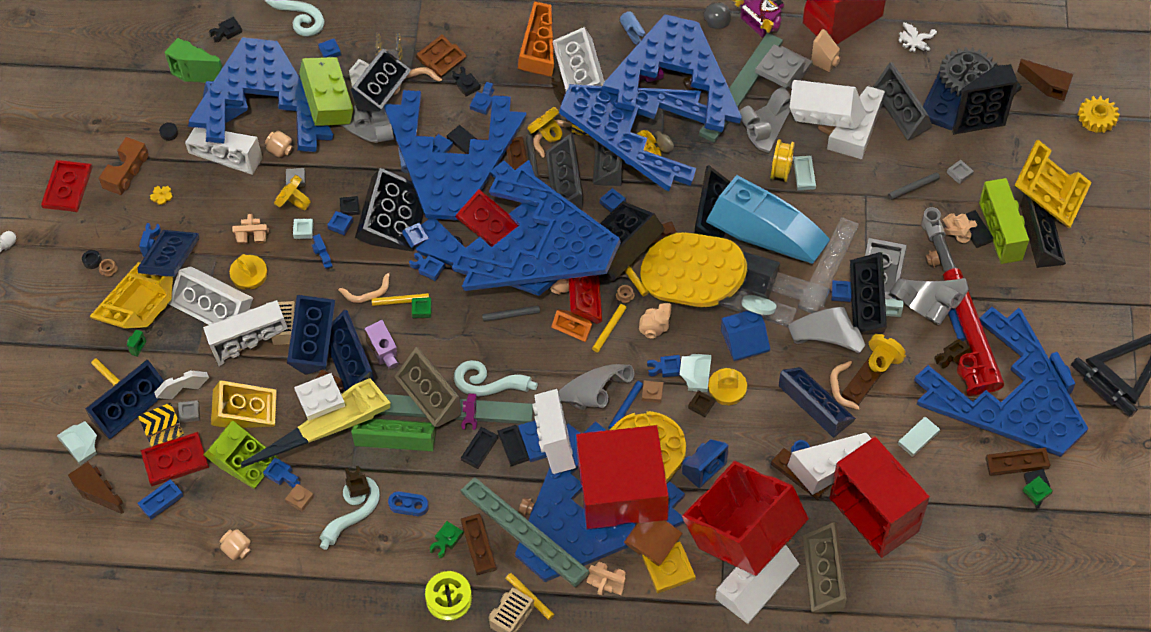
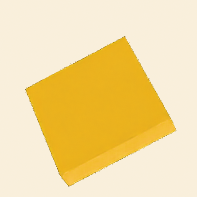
(672, 572)

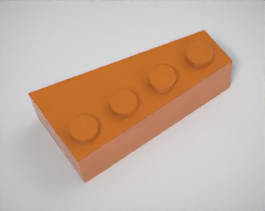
(537, 45)

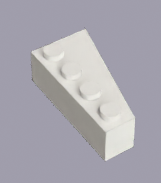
(854, 141)
(237, 152)
(244, 330)
(553, 431)
(817, 464)

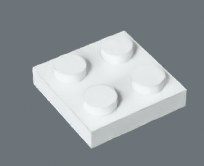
(319, 396)

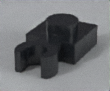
(227, 28)
(466, 83)

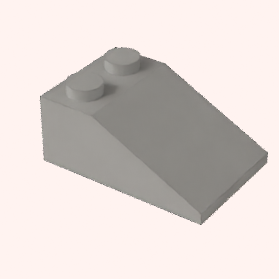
(893, 261)

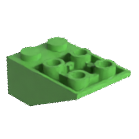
(192, 63)

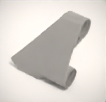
(767, 122)
(370, 125)
(931, 298)
(828, 326)
(587, 388)

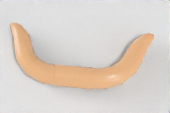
(422, 70)
(539, 136)
(366, 297)
(835, 386)

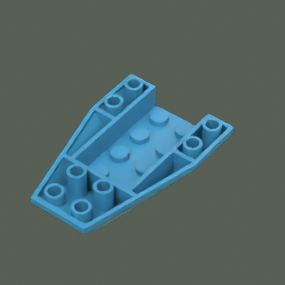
(766, 221)

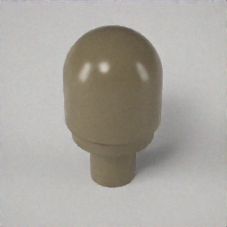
(664, 142)

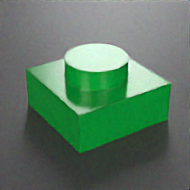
(421, 307)
(136, 342)
(1037, 490)

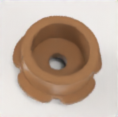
(933, 258)
(105, 264)
(625, 289)
(526, 506)

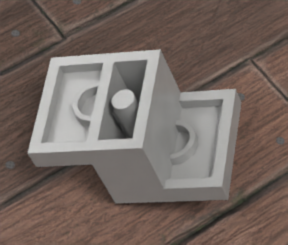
(783, 66)

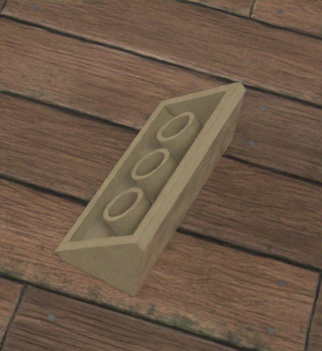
(428, 389)
(825, 569)

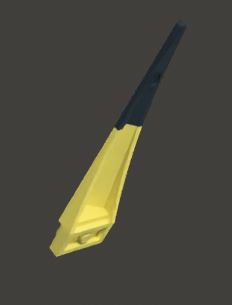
(361, 405)

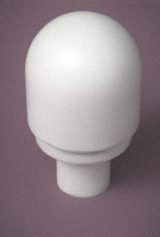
(7, 239)

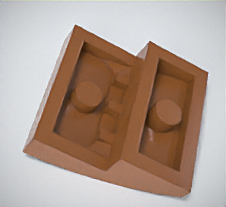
(441, 55)
(653, 540)

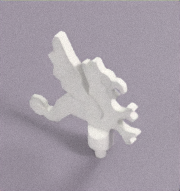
(914, 40)

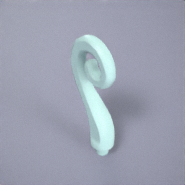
(290, 5)
(517, 382)
(335, 527)

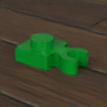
(446, 537)

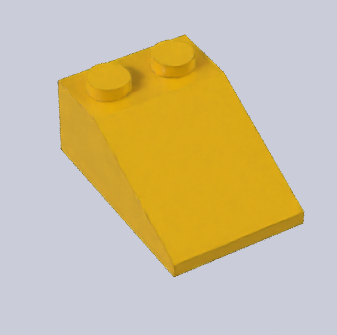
(243, 404)

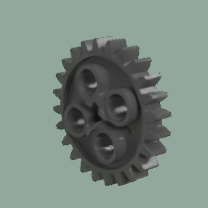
(962, 62)

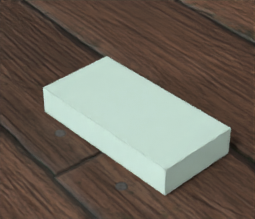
(804, 173)
(918, 436)

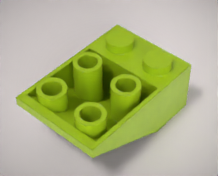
(233, 448)

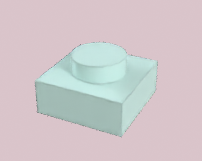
(303, 228)
(894, 307)

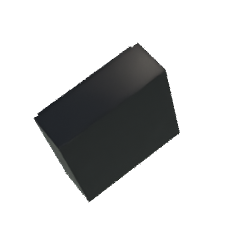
(349, 205)

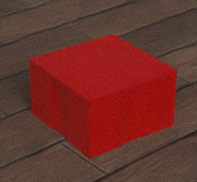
(841, 17)
(622, 476)
(878, 496)
(745, 518)

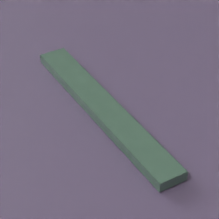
(745, 80)
(485, 410)
(525, 532)

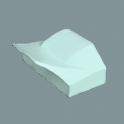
(696, 371)
(79, 441)

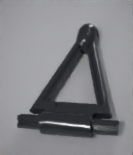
(1108, 383)

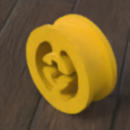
(782, 160)

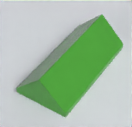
(395, 434)

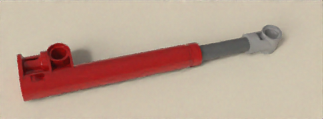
(983, 369)

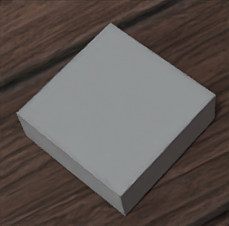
(296, 171)
(960, 171)
(188, 411)

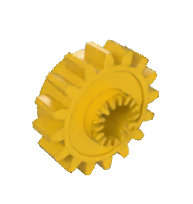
(1098, 114)

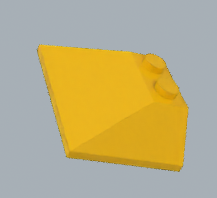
(1051, 185)
(135, 300)

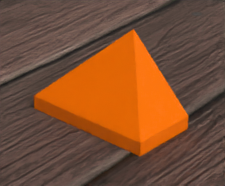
(572, 324)

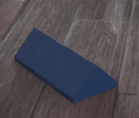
(310, 333)
(348, 352)
(815, 400)
(115, 410)

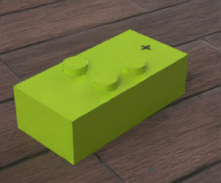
(326, 91)
(1004, 220)

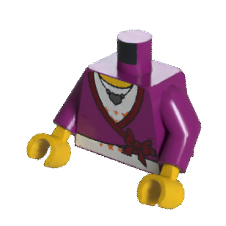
(761, 15)

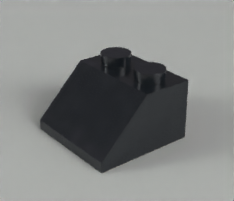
(760, 275)

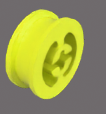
(461, 593)

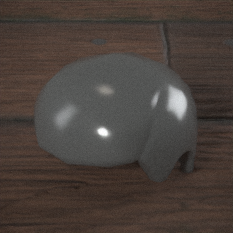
(717, 15)

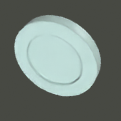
(758, 304)

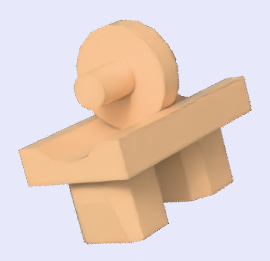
(959, 227)
(248, 228)
(606, 580)

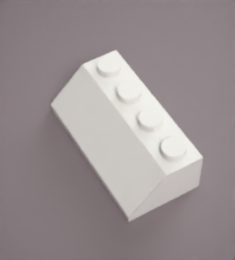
(578, 59)
(826, 104)
(207, 297)
(748, 593)

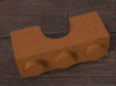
(118, 178)

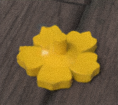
(161, 196)

